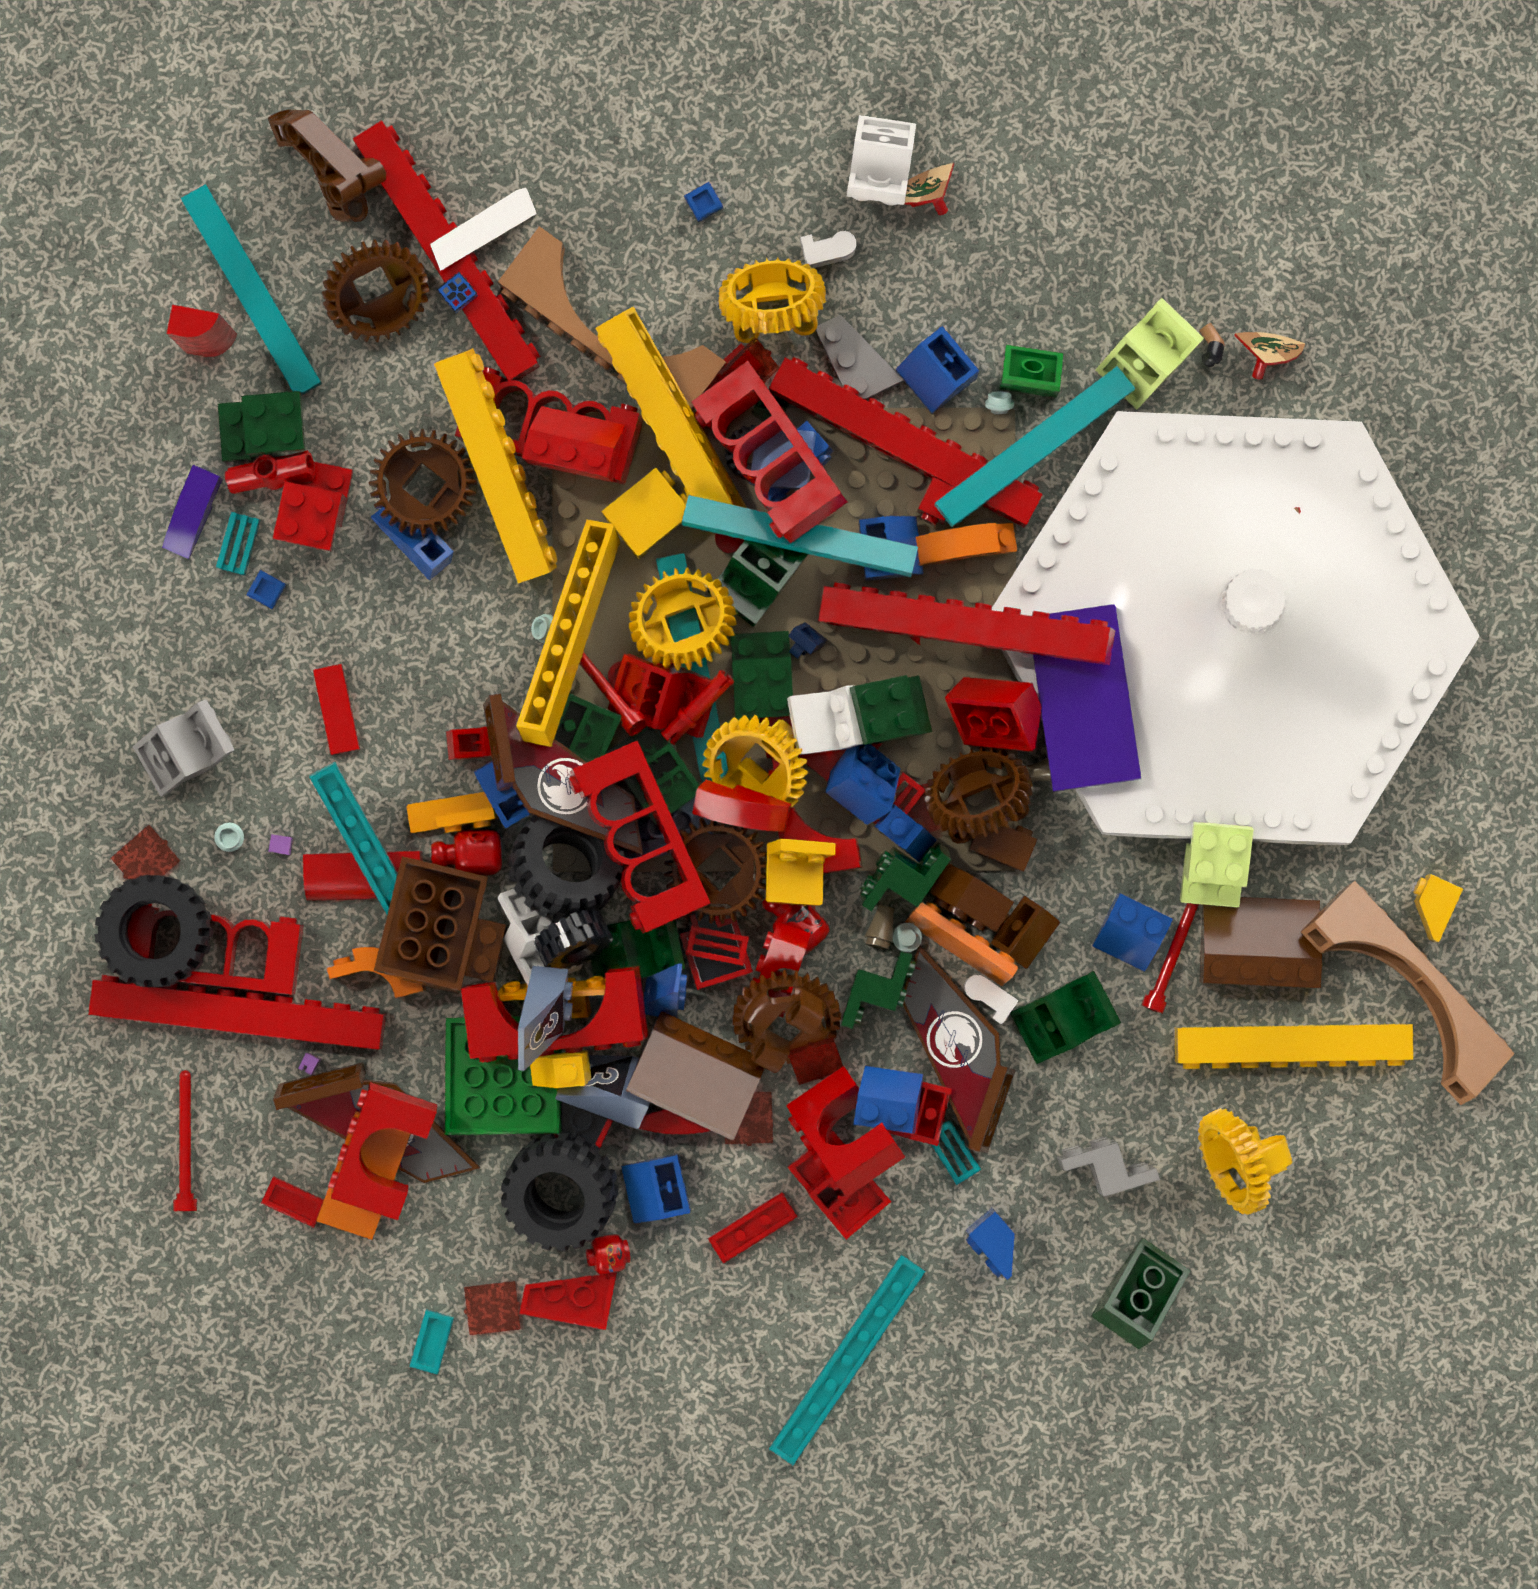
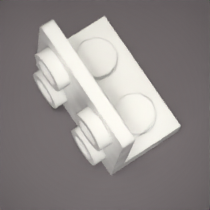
(824, 721)

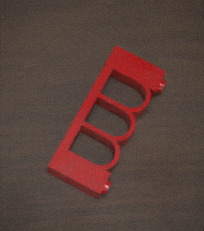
(624, 415)
(807, 505)
(614, 768)
(281, 960)

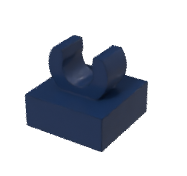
(805, 640)

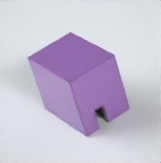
(280, 844)
(311, 1062)

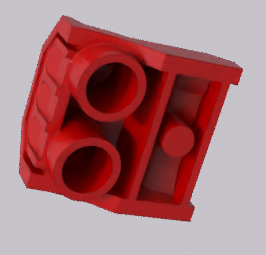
(930, 1114)

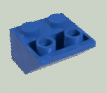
(937, 370)
(892, 528)
(864, 782)
(505, 802)
(656, 1188)
(995, 1239)

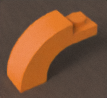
(966, 543)
(365, 961)

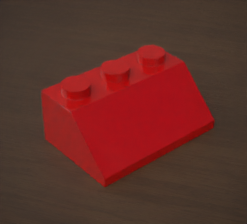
(574, 443)
(995, 713)

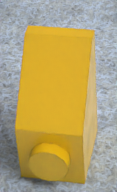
(1435, 904)
(561, 1070)

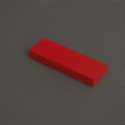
(336, 709)
(752, 1227)

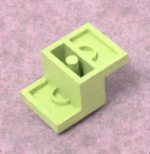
(1152, 351)
(1216, 864)

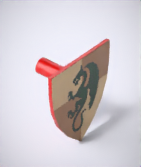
(930, 188)
(1269, 350)

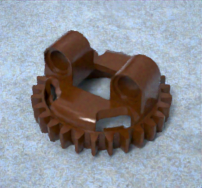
(386, 310)
(400, 468)
(970, 777)
(742, 850)
(802, 1010)

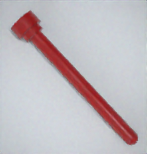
(632, 720)
(1156, 999)
(185, 1199)

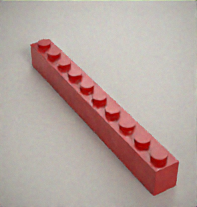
(428, 224)
(895, 435)
(967, 625)
(239, 1014)

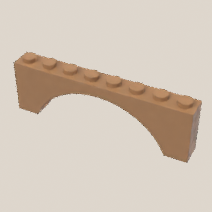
(538, 283)
(1469, 1044)

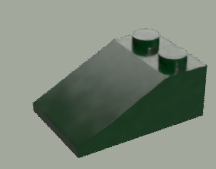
(1141, 1294)

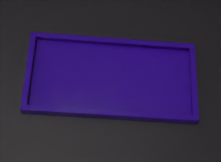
(1087, 714)

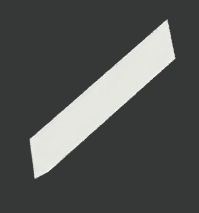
(483, 228)

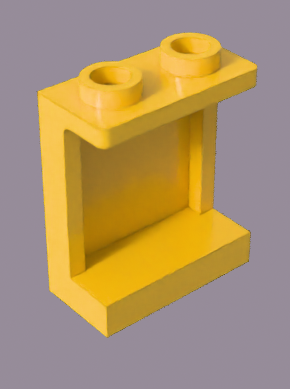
(647, 512)

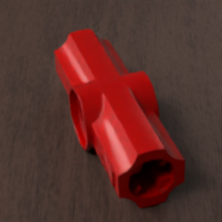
(281, 469)

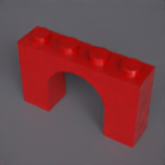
(379, 1110)
(849, 1164)

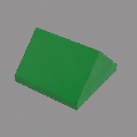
(1031, 371)

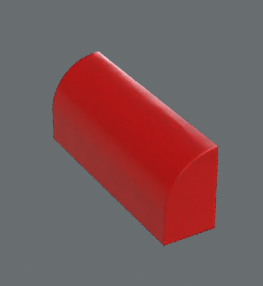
(200, 331)
(340, 877)

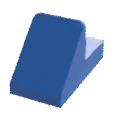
(905, 833)

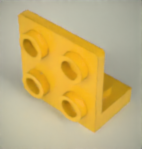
(796, 871)

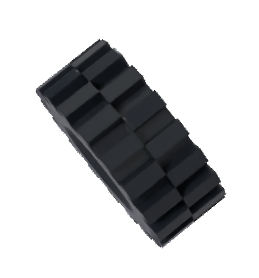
(573, 940)

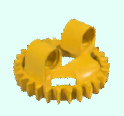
(770, 283)
(674, 597)
(737, 739)
(1242, 1149)

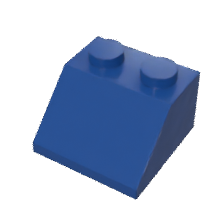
(1132, 932)
(888, 1099)

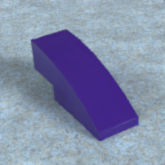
(191, 511)

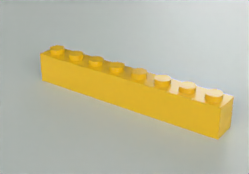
(666, 409)
(496, 465)
(568, 633)
(1294, 1044)

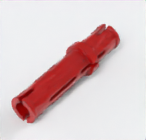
(689, 715)

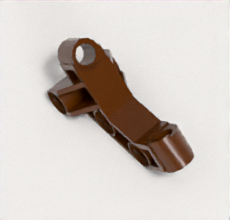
(337, 169)

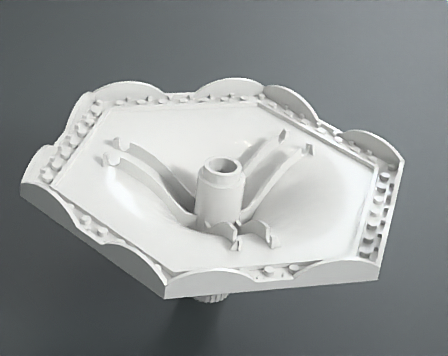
(1260, 645)

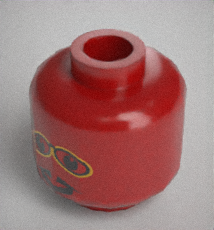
(608, 1254)

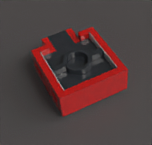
(708, 971)
(584, 1124)

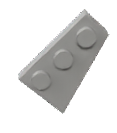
(855, 359)

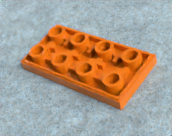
(970, 949)
(382, 1155)

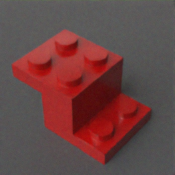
(314, 507)
(659, 691)
(845, 1213)

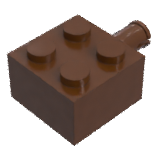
(970, 899)

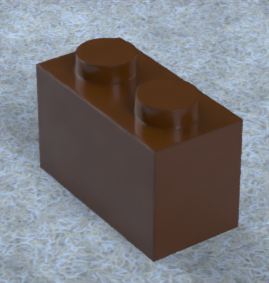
(1006, 847)
(1025, 932)
(486, 950)

